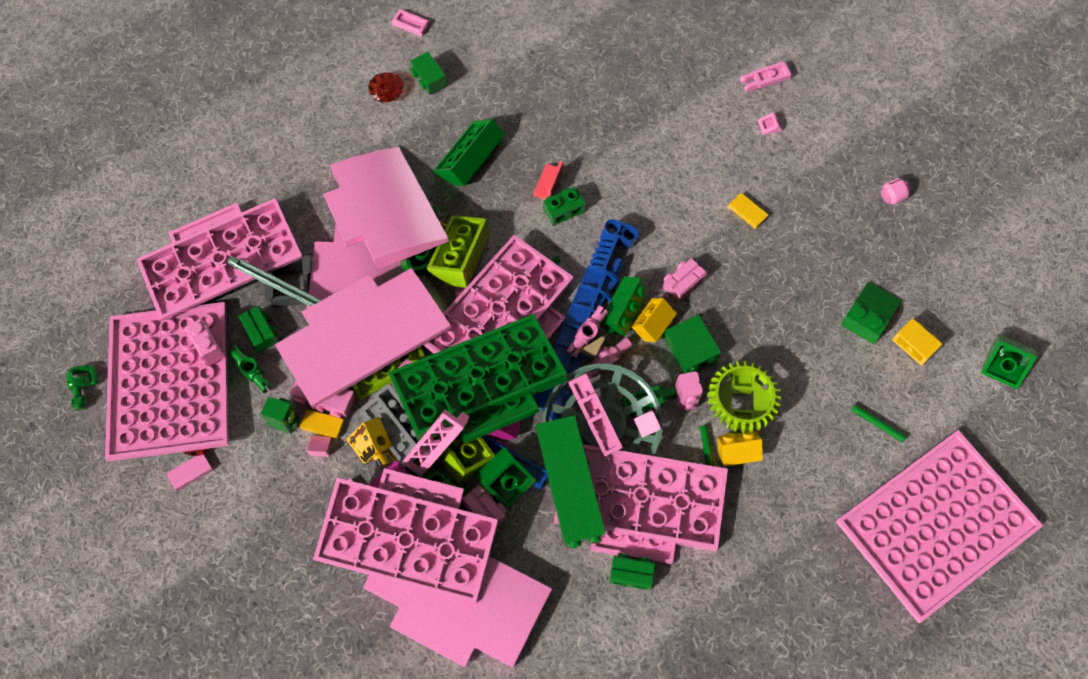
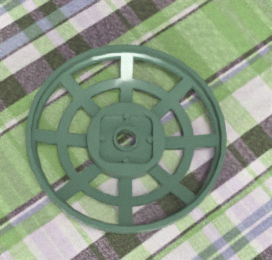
(613, 411)

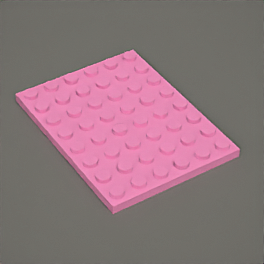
(161, 388)
(938, 525)

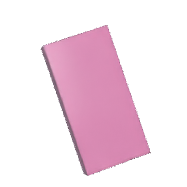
(410, 22)
(189, 472)

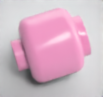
(895, 191)

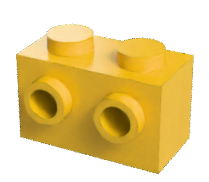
(654, 320)
(917, 341)
(739, 448)

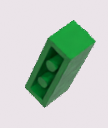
(625, 305)

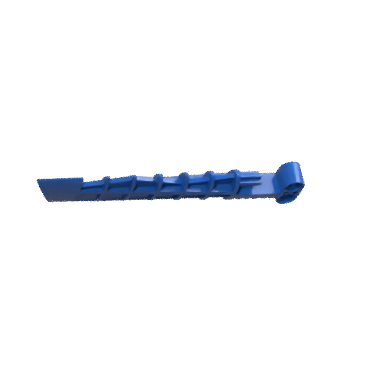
(591, 293)

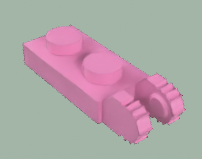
(766, 76)

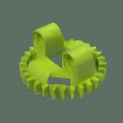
(744, 382)

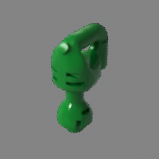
(80, 382)

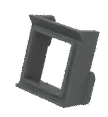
(271, 293)

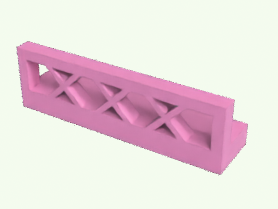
(436, 446)

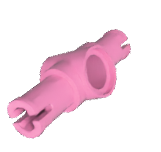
(581, 338)
(610, 355)

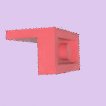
(548, 180)

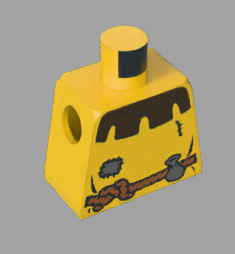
(371, 442)

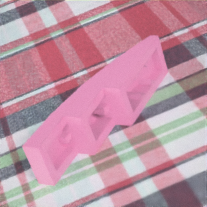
(595, 414)

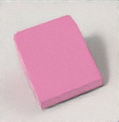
(770, 124)
(647, 423)
(319, 446)

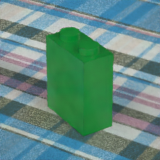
(692, 345)

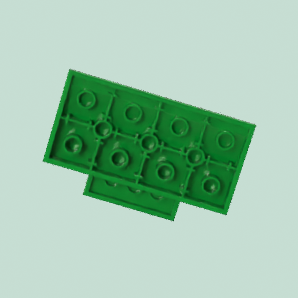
(484, 377)

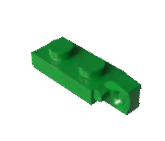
(662, 395)

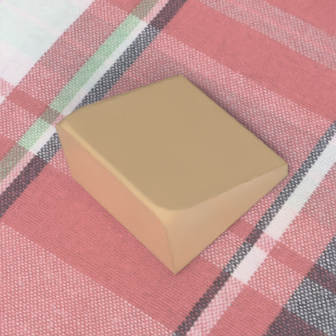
(593, 349)

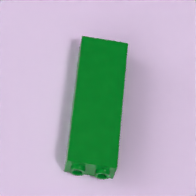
(570, 482)

